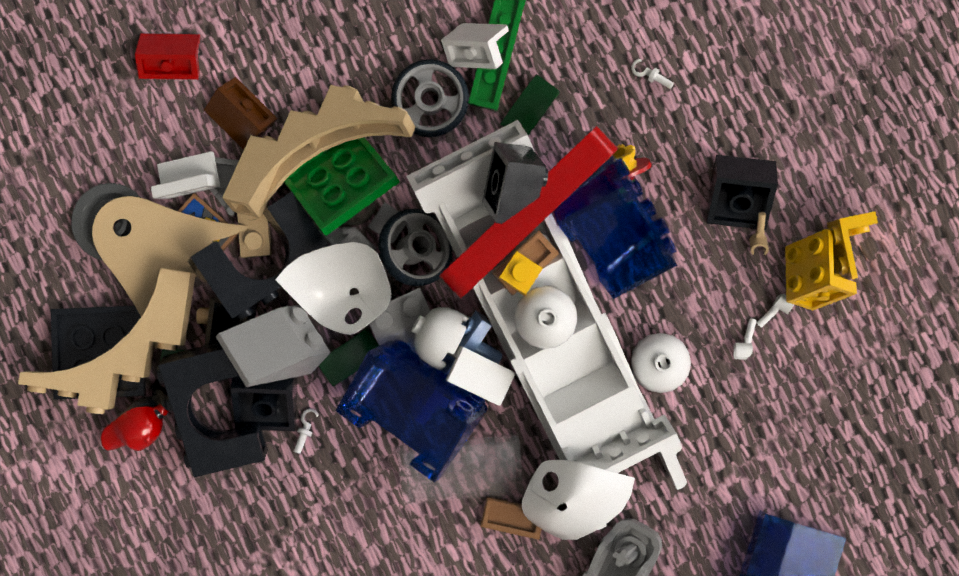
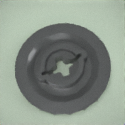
(87, 209)

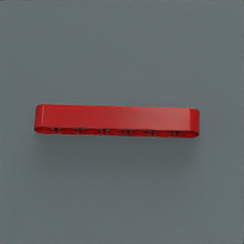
(503, 238)

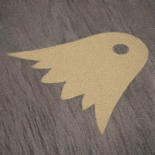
(156, 241)

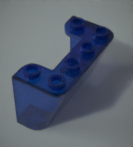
(617, 228)
(413, 405)

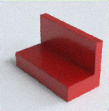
(168, 56)

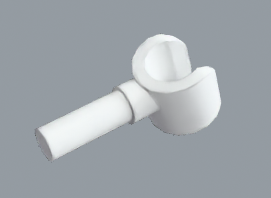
(779, 304)
(744, 350)

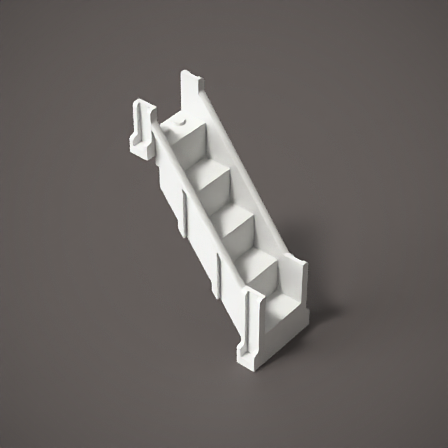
(582, 386)

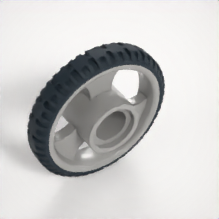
(456, 105)
(394, 259)

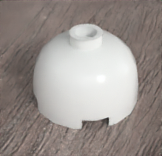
(533, 310)
(438, 335)
(657, 349)

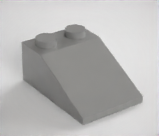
(400, 317)
(274, 346)

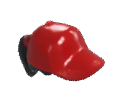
(139, 424)

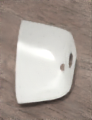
(323, 281)
(589, 492)

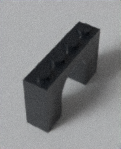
(238, 293)
(206, 448)

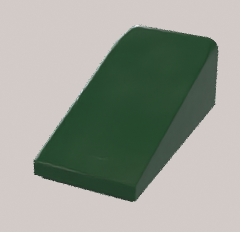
(532, 104)
(348, 357)

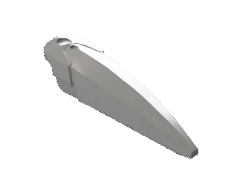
(626, 551)

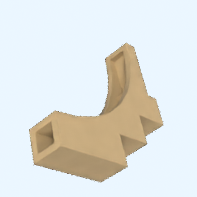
(305, 135)
(97, 380)

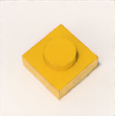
(520, 273)

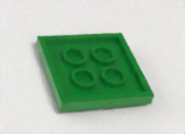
(341, 183)

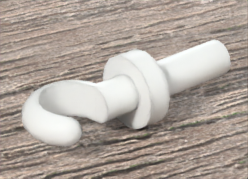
(652, 74)
(304, 432)

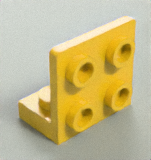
(842, 250)
(811, 273)

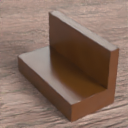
(239, 112)

